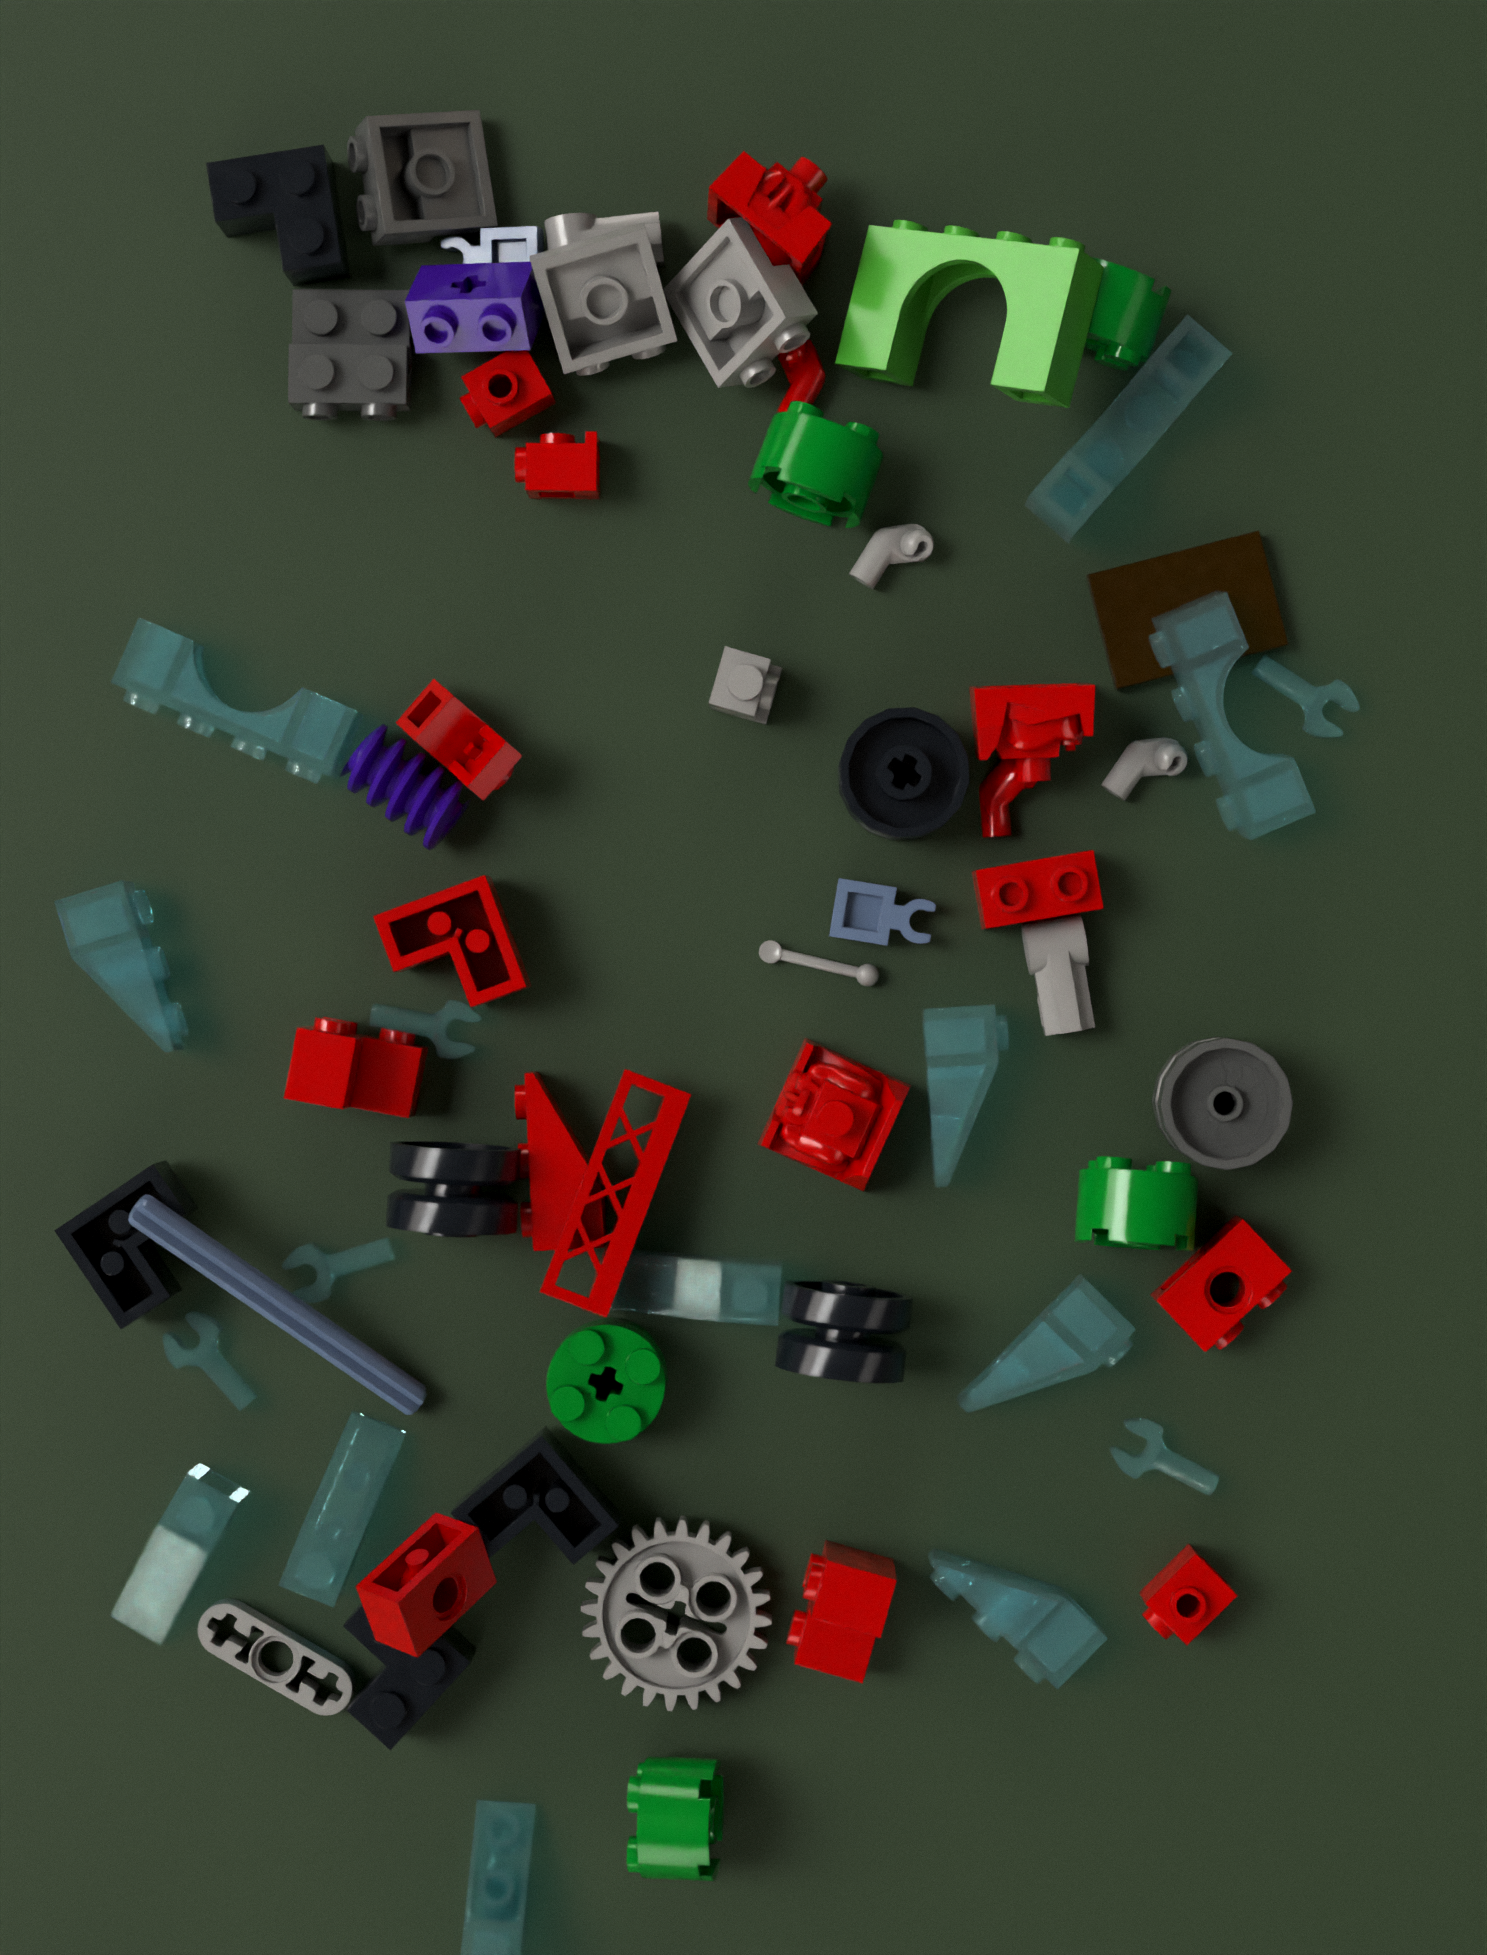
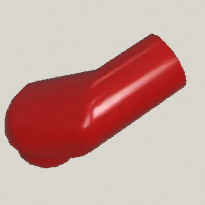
(803, 373)
(995, 795)

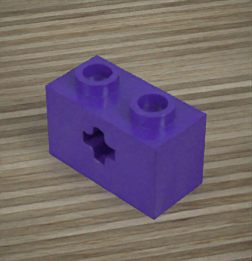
(474, 307)

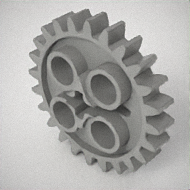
(658, 1664)

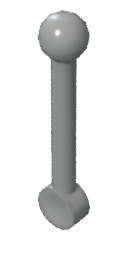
(772, 952)

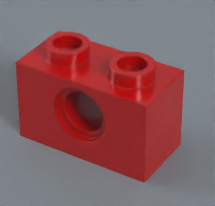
(1037, 889)
(1187, 1291)
(426, 1584)

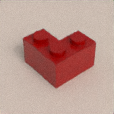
(462, 923)
(355, 1070)
(845, 1610)

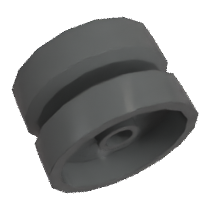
(1248, 1077)

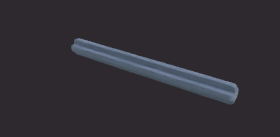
(277, 1304)

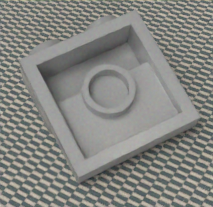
(604, 300)
(739, 306)

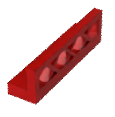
(635, 1203)

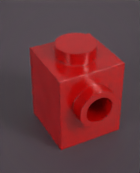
(505, 392)
(1185, 1596)

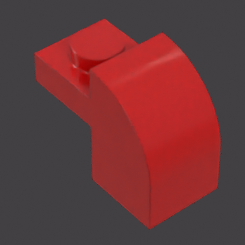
(459, 740)

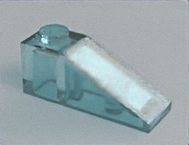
(959, 1068)
(701, 1287)
(1061, 1343)
(343, 1509)
(179, 1552)

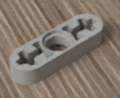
(281, 1682)

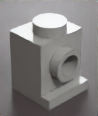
(745, 685)

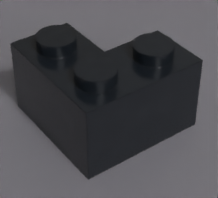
(288, 194)
(118, 1256)
(543, 1486)
(404, 1684)

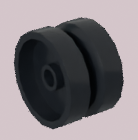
(912, 740)
(453, 1192)
(844, 1321)

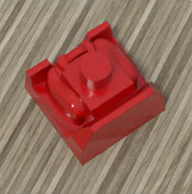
(777, 206)
(1031, 723)
(834, 1114)

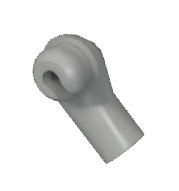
(891, 546)
(1145, 759)

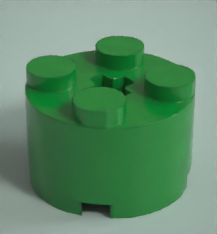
(1125, 317)
(817, 465)
(1136, 1205)
(576, 1395)
(677, 1818)

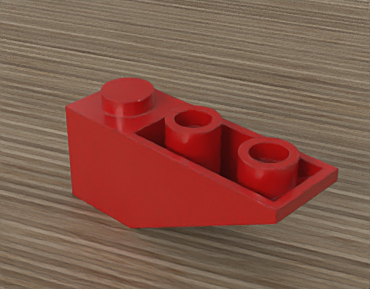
(555, 1170)

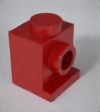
(560, 467)

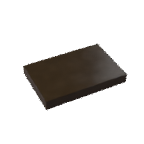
(1137, 592)

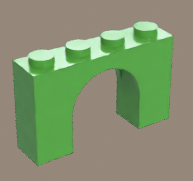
(911, 270)

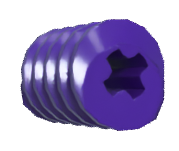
(405, 787)

